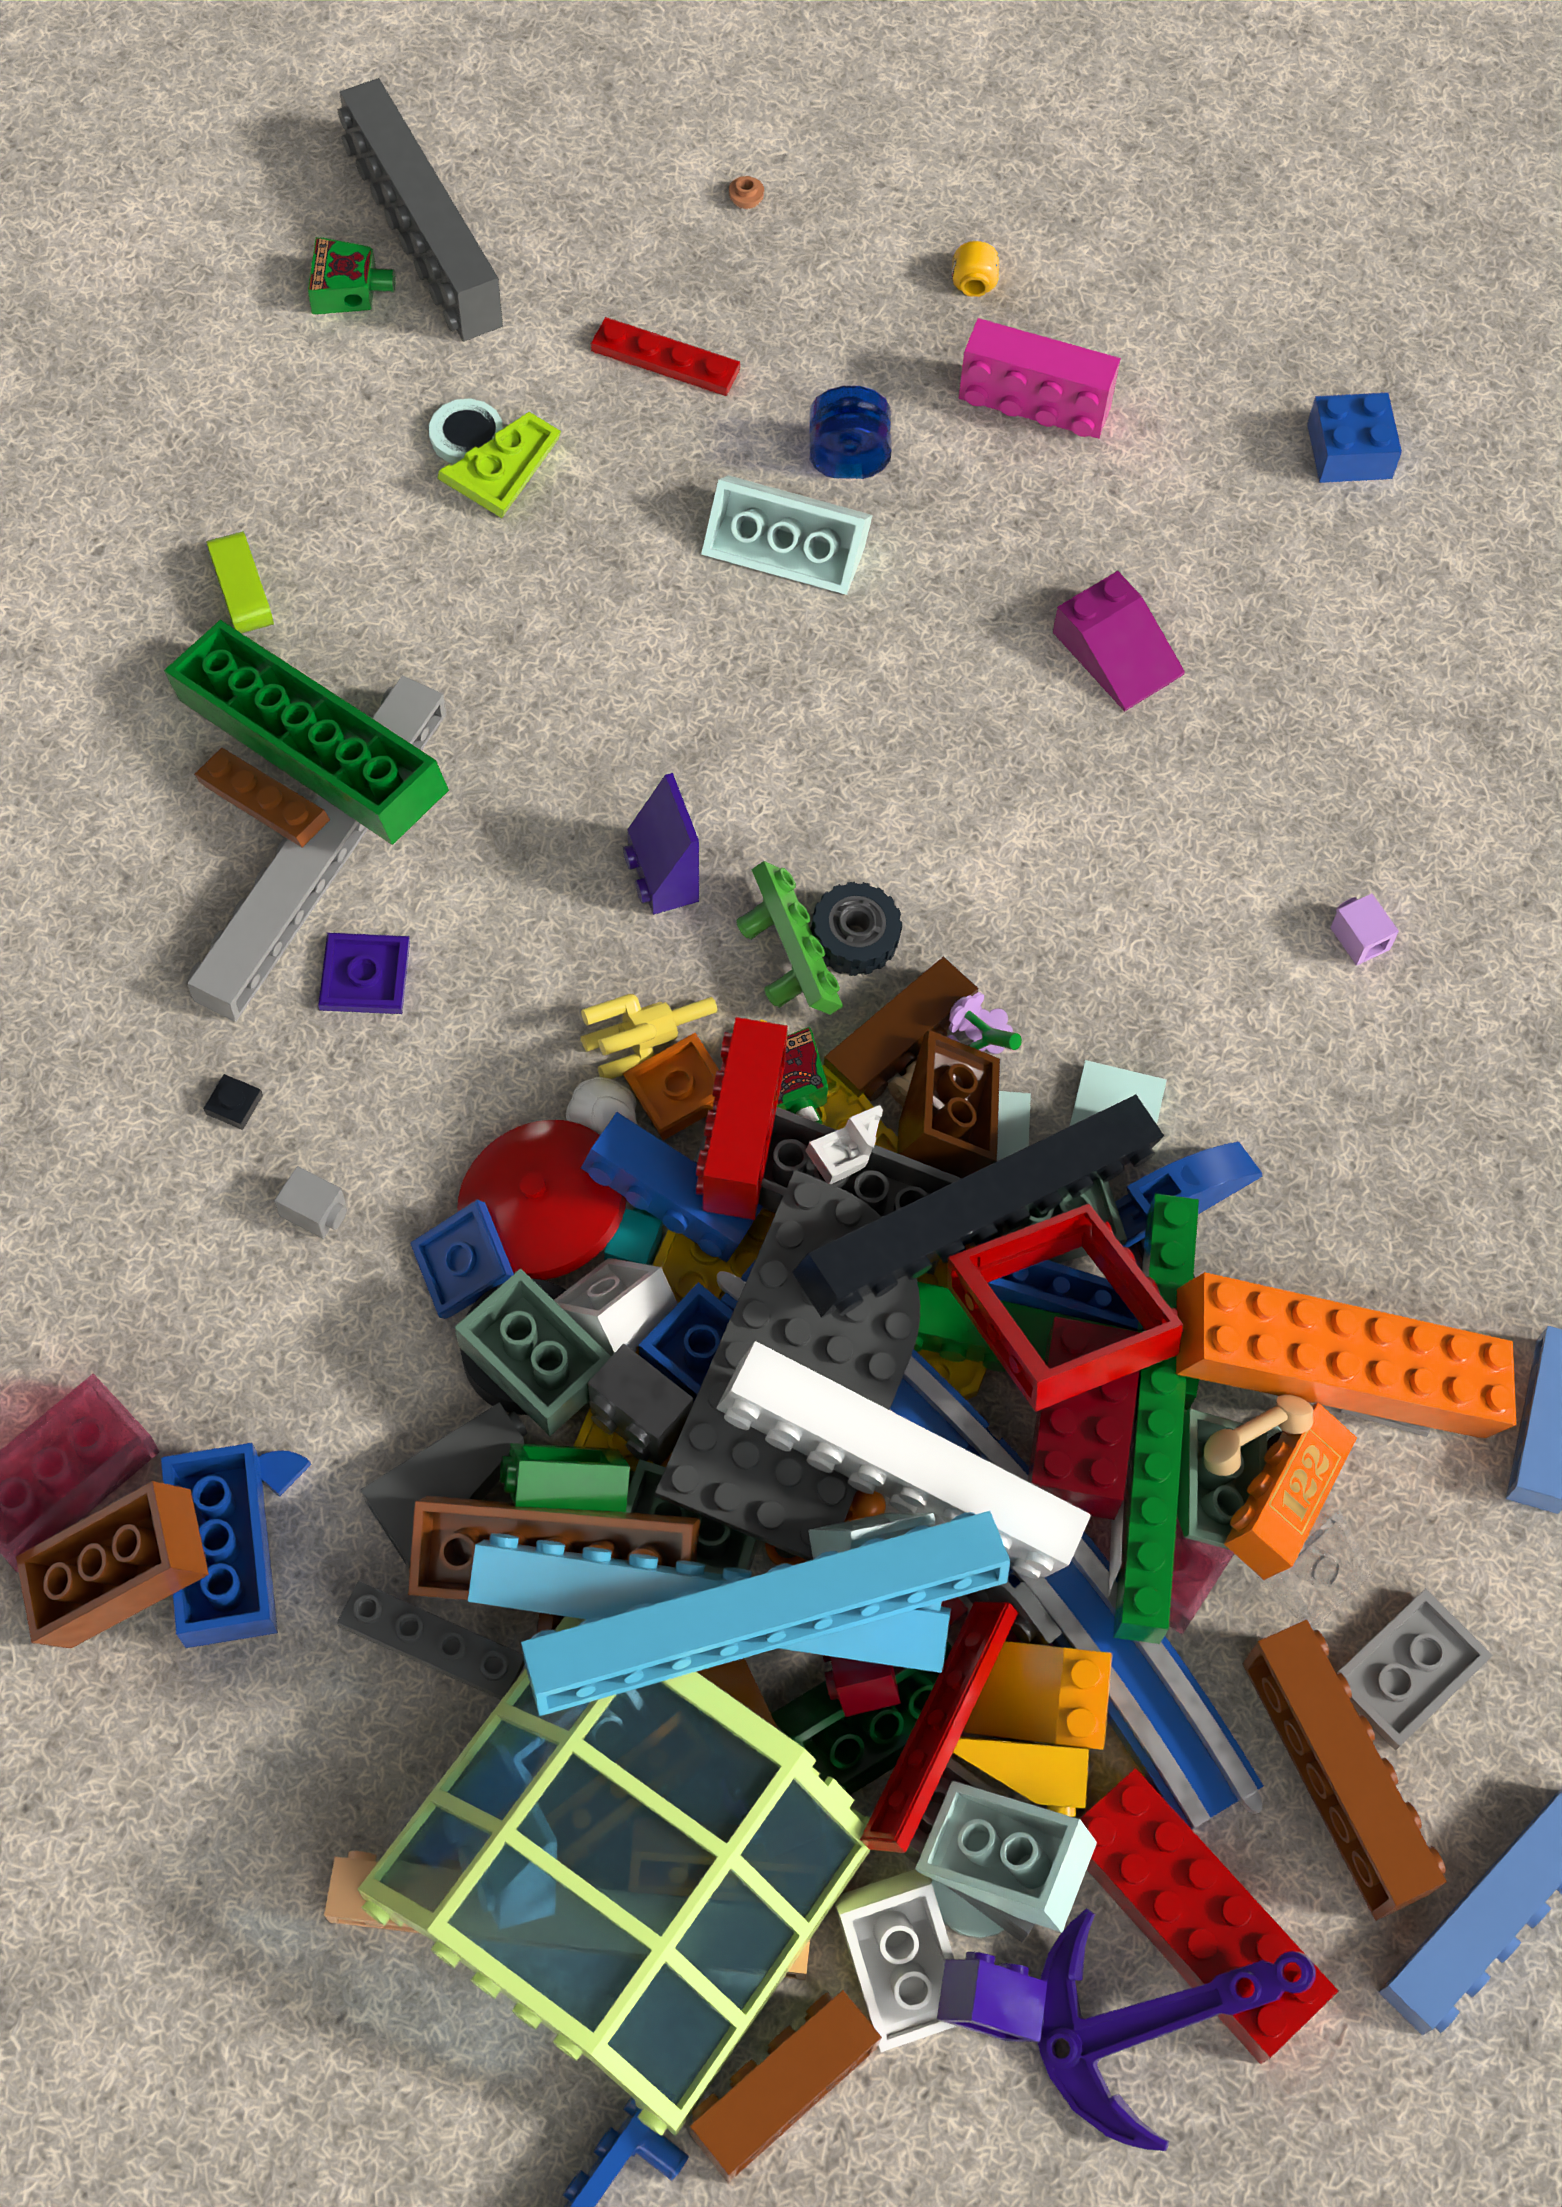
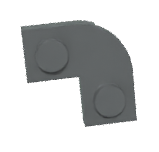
(1032, 1622)

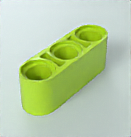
(240, 582)

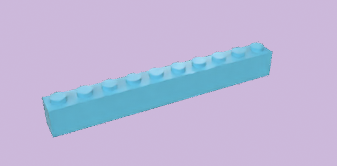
(600, 1586)
(764, 1611)

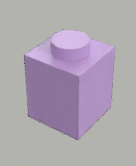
(1363, 928)

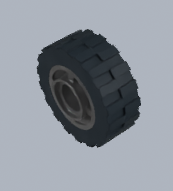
(862, 907)

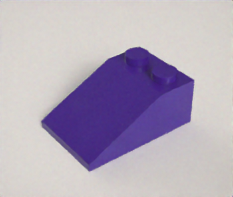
(664, 850)

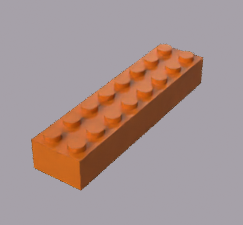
(1345, 1356)

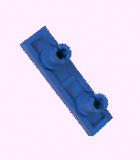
(613, 2153)

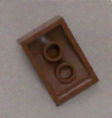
(951, 1107)

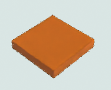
(675, 1085)

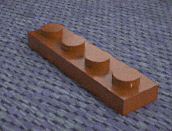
(262, 797)

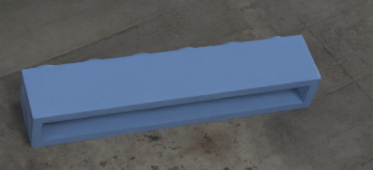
(1481, 1926)

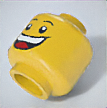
(975, 268)

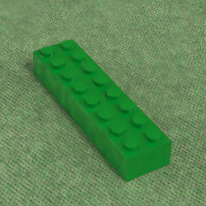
(307, 731)

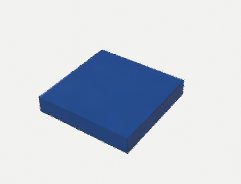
(461, 1259)

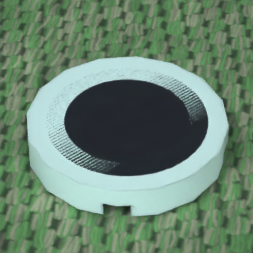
(461, 427)

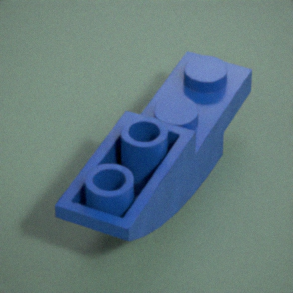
(1202, 1176)

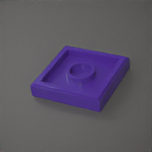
(364, 973)

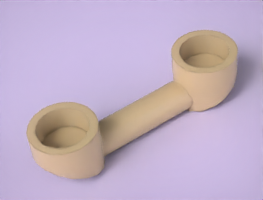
(1223, 1450)

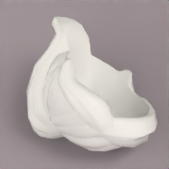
(597, 1101)

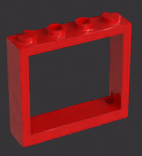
(1077, 1228)

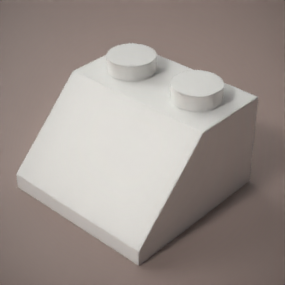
(619, 1302)

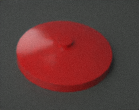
(542, 1200)

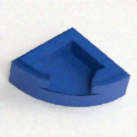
(282, 1469)

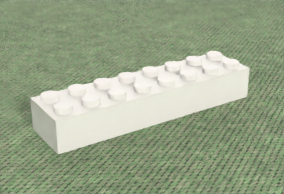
(897, 1458)

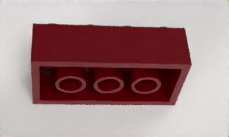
(1086, 1439)

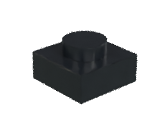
(233, 1101)

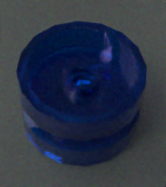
(850, 432)

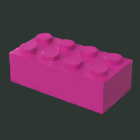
(1038, 378)

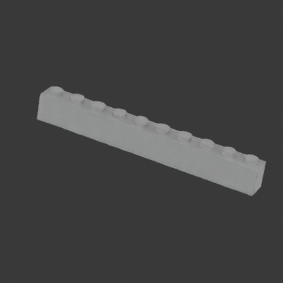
(299, 876)

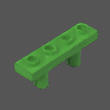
(804, 950)

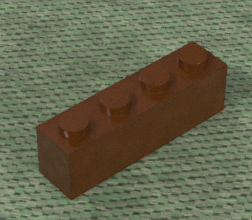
(895, 1033)

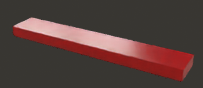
(939, 1727)

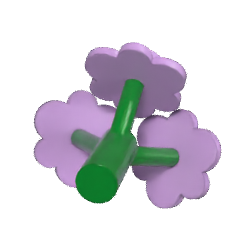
(985, 1028)

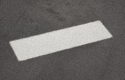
(1115, 1547)

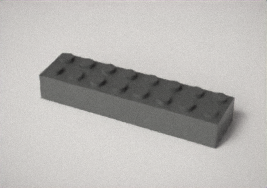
(420, 210)

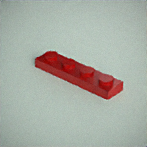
(665, 356)

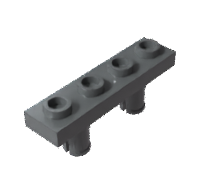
(431, 1640)

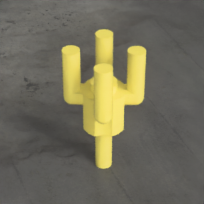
(640, 1029)

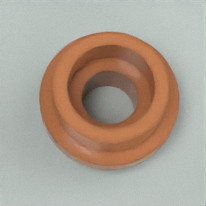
(746, 192)

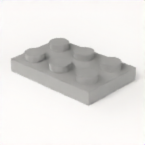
(1412, 1668)

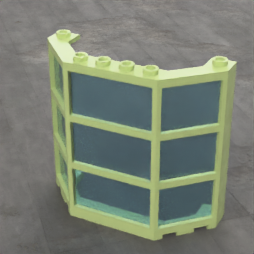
(627, 1875)

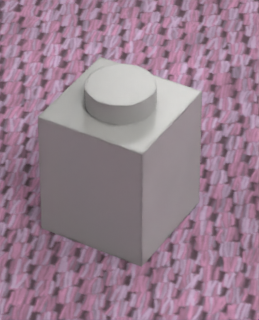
(311, 1203)

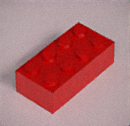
(741, 1118)

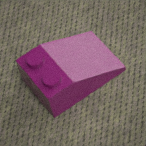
(1117, 640)

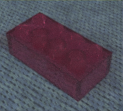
(67, 1466)

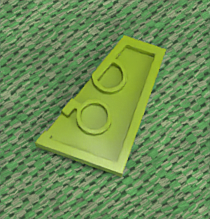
(504, 465)

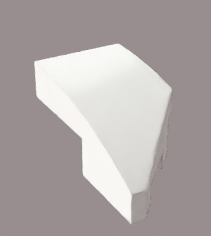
(847, 1148)

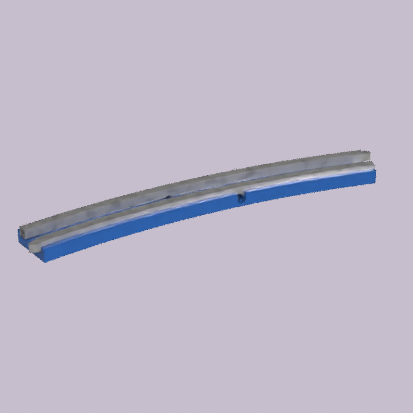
(1152, 1693)

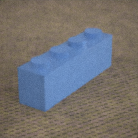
(1538, 1450)

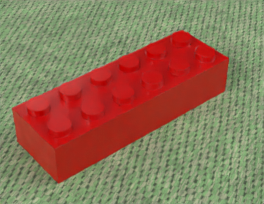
(1195, 1909)

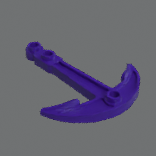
(1111, 2032)

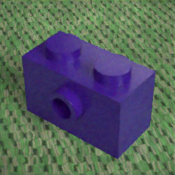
(992, 1998)

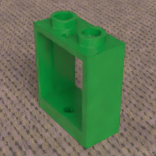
(565, 1477)

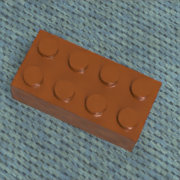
(111, 1565)
(784, 2085)

